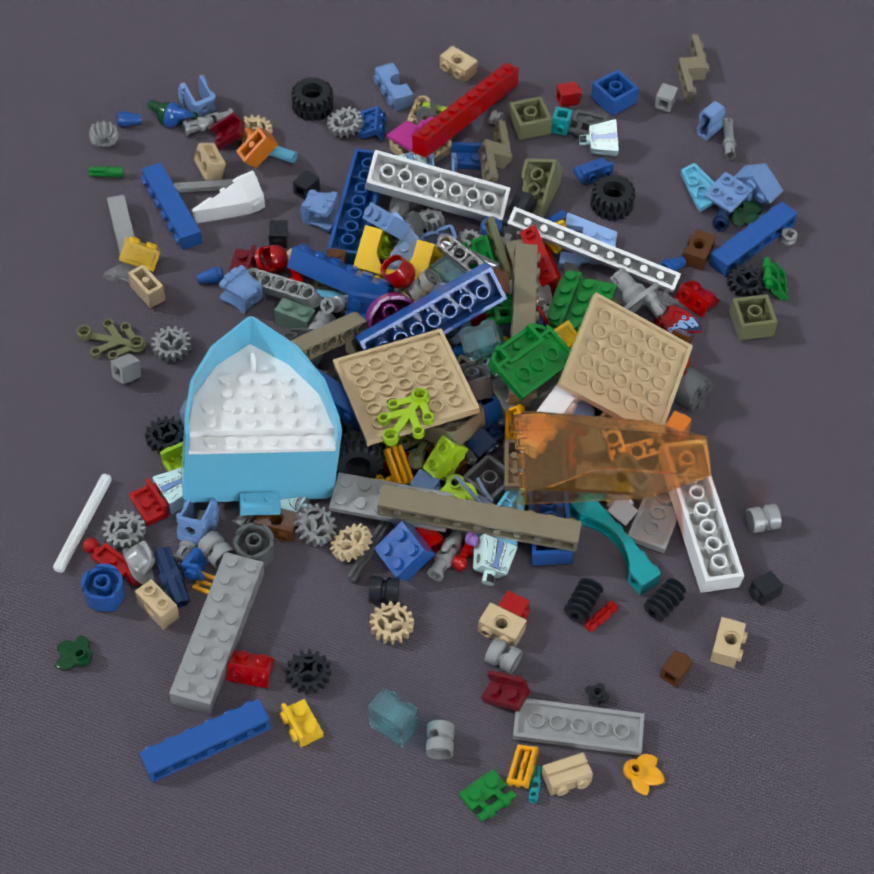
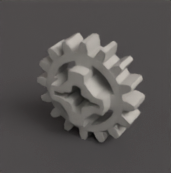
(345, 122)
(180, 344)
(315, 524)
(124, 530)

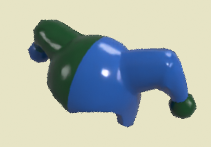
(170, 113)

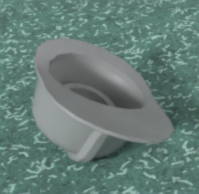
(140, 561)

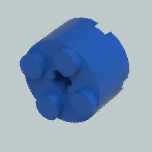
(103, 588)

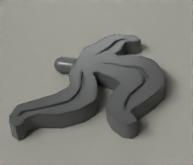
(425, 111)

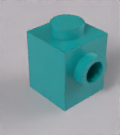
(561, 121)

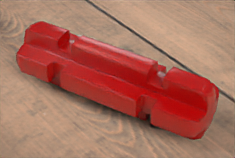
(601, 616)

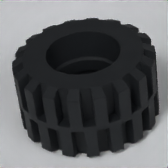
(312, 99)
(612, 197)
(358, 458)

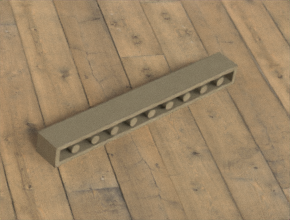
(524, 300)
(479, 517)

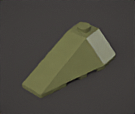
(542, 180)

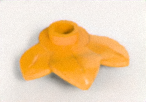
(646, 773)

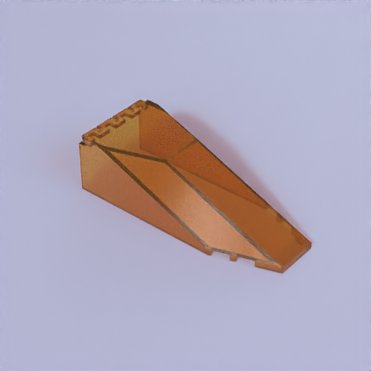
(602, 458)

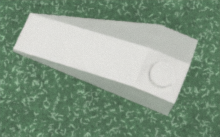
(236, 200)

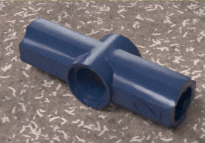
(171, 576)

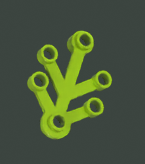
(418, 398)

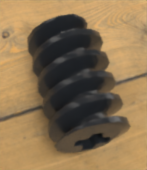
(665, 599)
(583, 600)

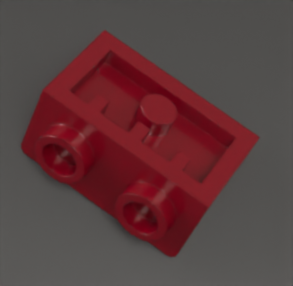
(228, 130)
(244, 258)
(506, 691)

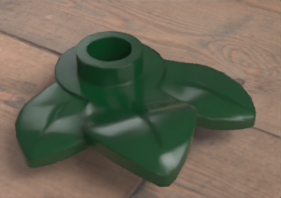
(747, 214)
(74, 653)

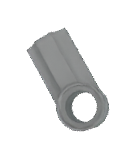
(400, 206)

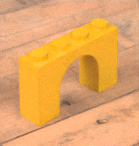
(368, 253)

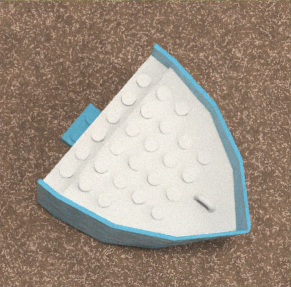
(258, 424)

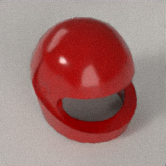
(274, 257)
(403, 276)

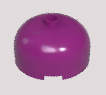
(386, 306)

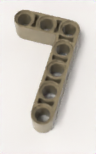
(332, 336)
(457, 430)

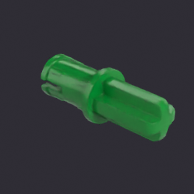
(106, 172)

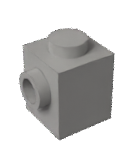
(666, 97)
(126, 368)
(622, 510)

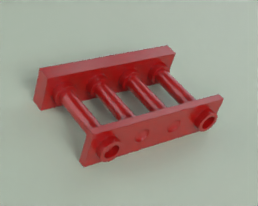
(548, 269)

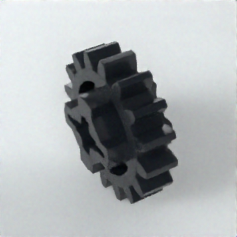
(746, 281)
(165, 433)
(308, 671)

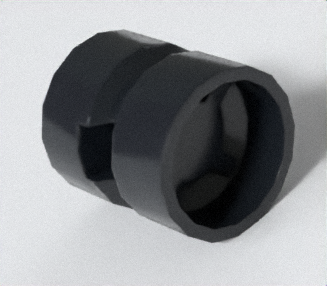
(384, 589)

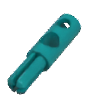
(535, 781)

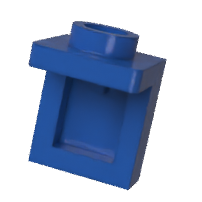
(194, 564)

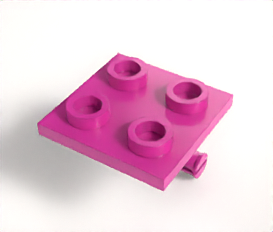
(403, 134)

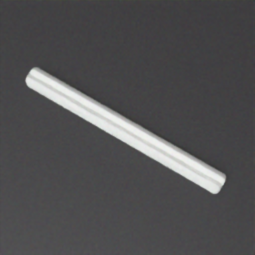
(82, 523)

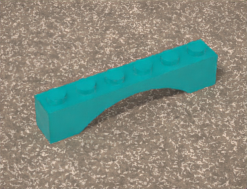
(640, 571)

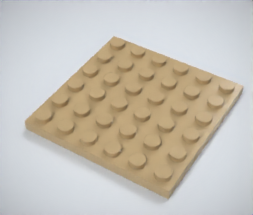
(624, 363)
(394, 372)

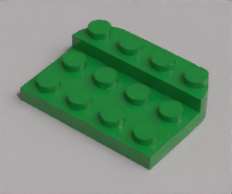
(573, 298)
(529, 359)

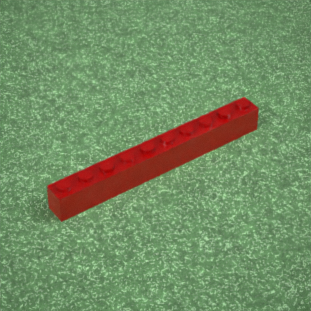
(464, 110)

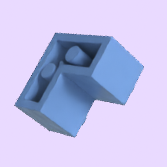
(762, 182)

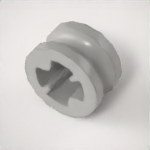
(495, 117)
(788, 232)

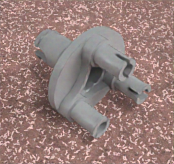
(636, 295)

